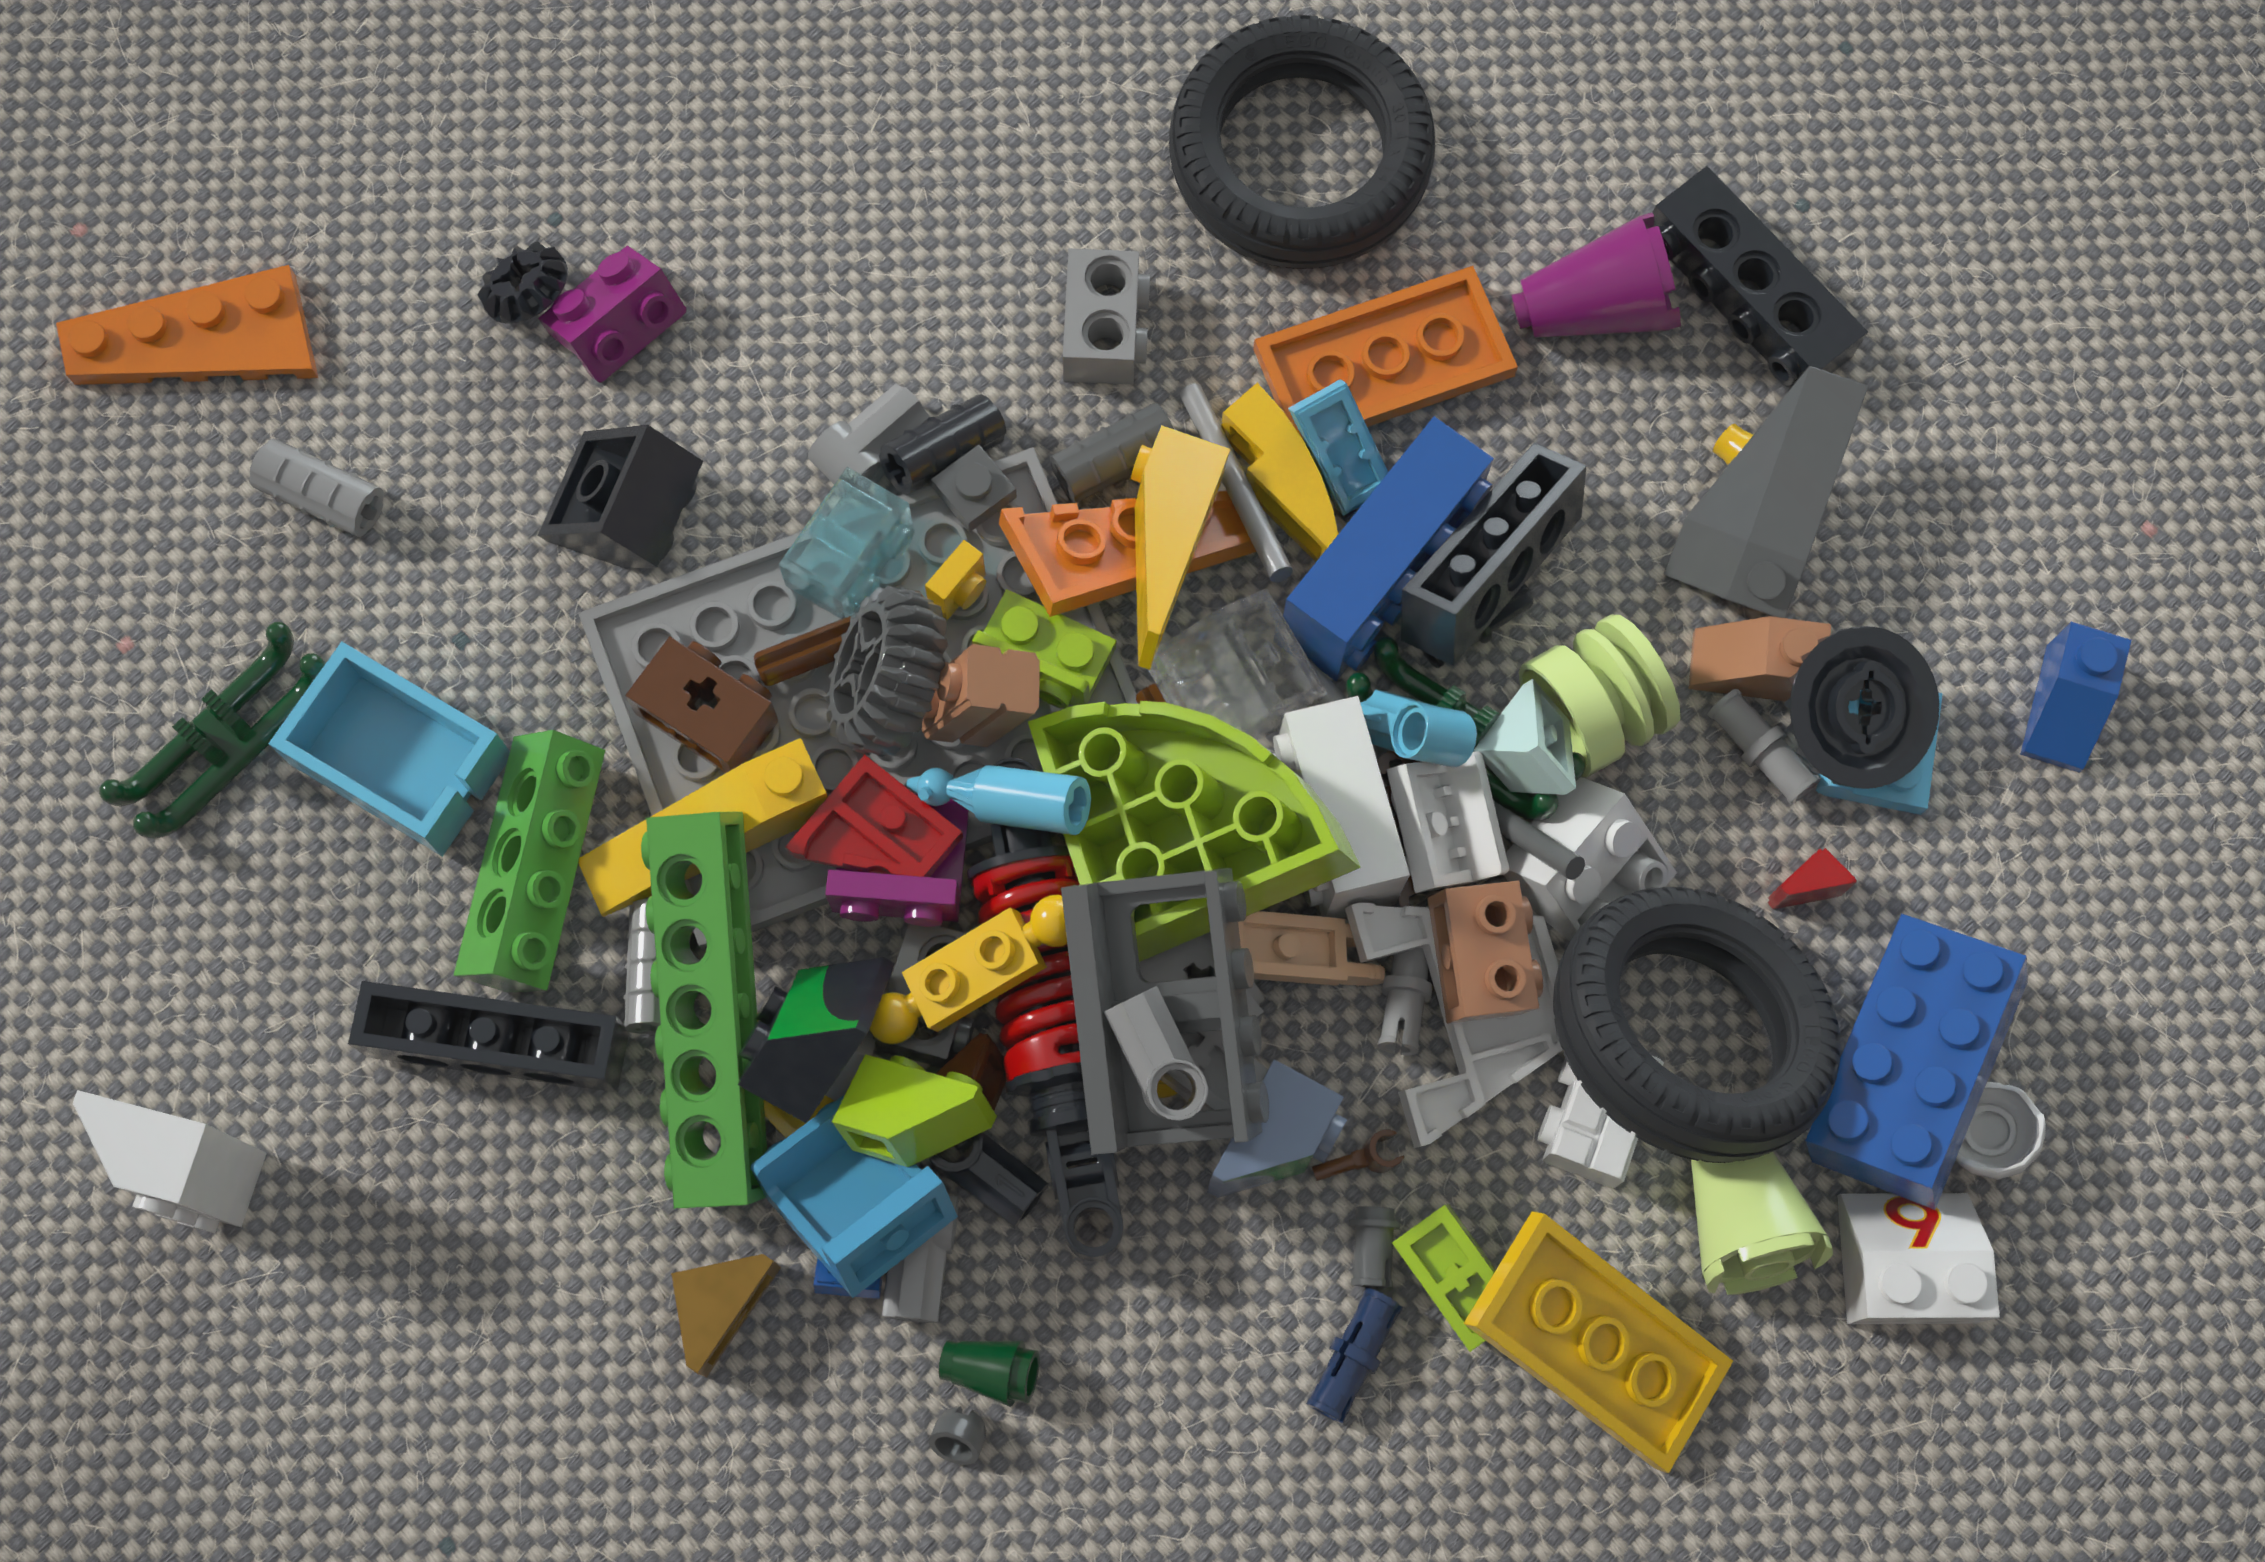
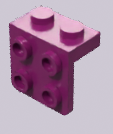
(914, 898)

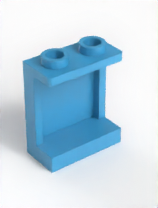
(850, 1206)

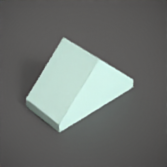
(1531, 745)

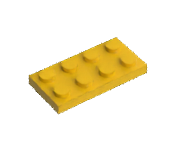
(1599, 1341)

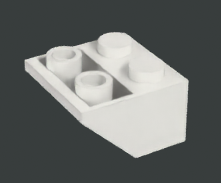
(1616, 851)

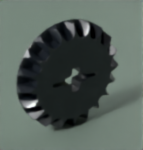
(1901, 697)

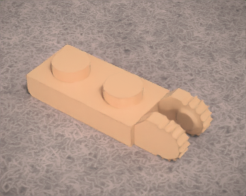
(1304, 950)

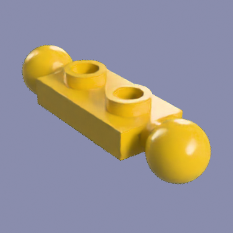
(971, 971)

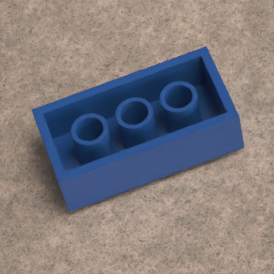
(1383, 546)
(1918, 1060)

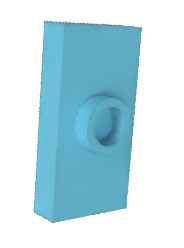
(1340, 445)

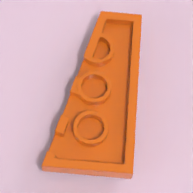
(1091, 553)

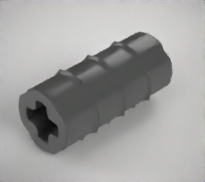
(1107, 454)

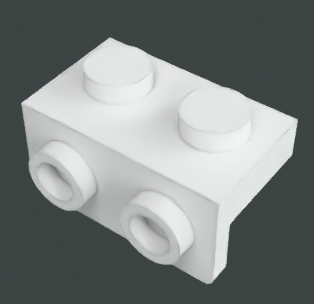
(1447, 823)

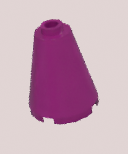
(1603, 287)

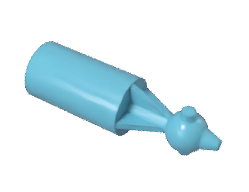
(1011, 796)

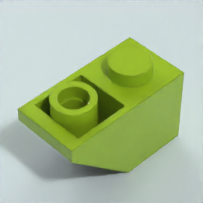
(908, 1113)

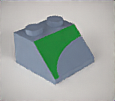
(1298, 1128)

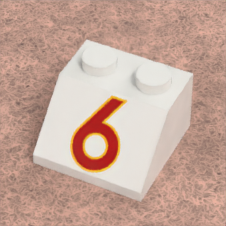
(1915, 1261)

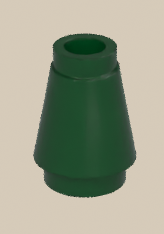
(992, 1369)

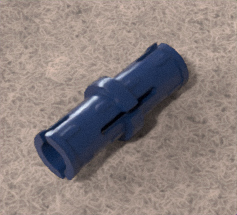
(1354, 1355)

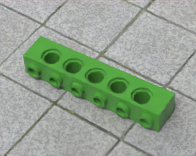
(728, 980)

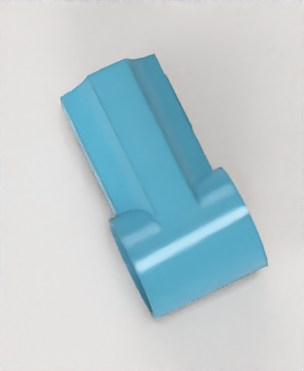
(1419, 729)

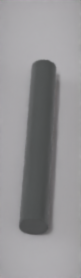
(1539, 844)

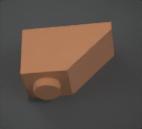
(1752, 655)

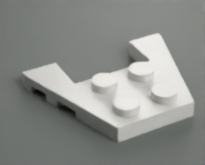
(1486, 1051)

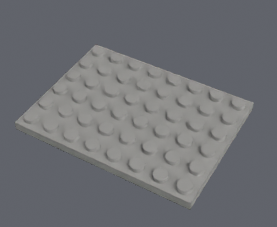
(746, 607)

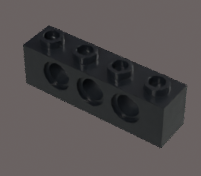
(1750, 251)
(1492, 553)
(489, 1036)

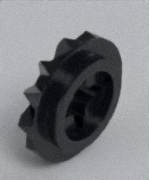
(542, 277)

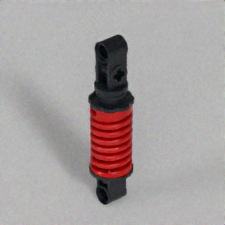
(1043, 1030)

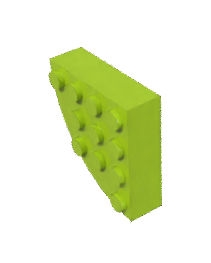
(1188, 797)

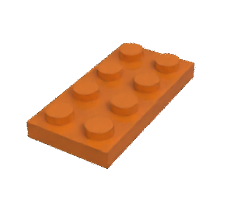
(1393, 349)

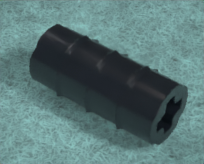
(941, 441)

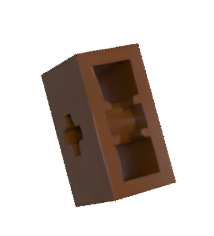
(722, 735)

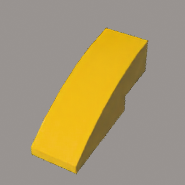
(1281, 470)

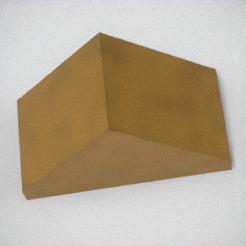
(716, 1303)

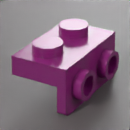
(614, 312)

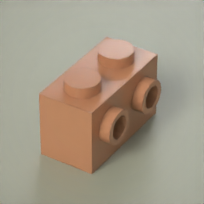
(1485, 951)

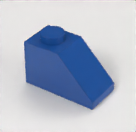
(2074, 695)

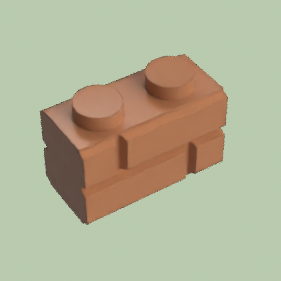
(983, 696)

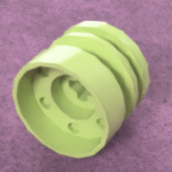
(1607, 689)

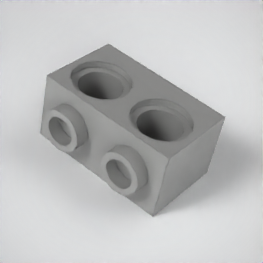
(1098, 316)

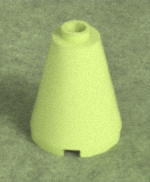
(1753, 1225)

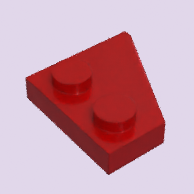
(875, 827)

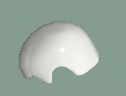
(2002, 1134)

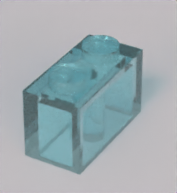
(848, 544)

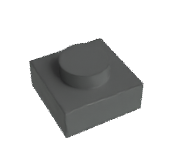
(974, 488)

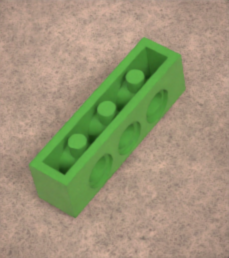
(530, 862)

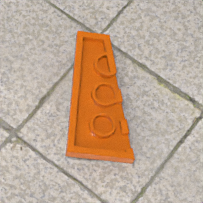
(219, 329)

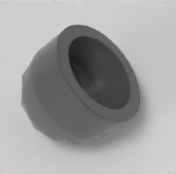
(958, 1436)

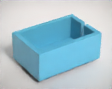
(391, 748)

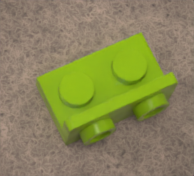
(1068, 651)

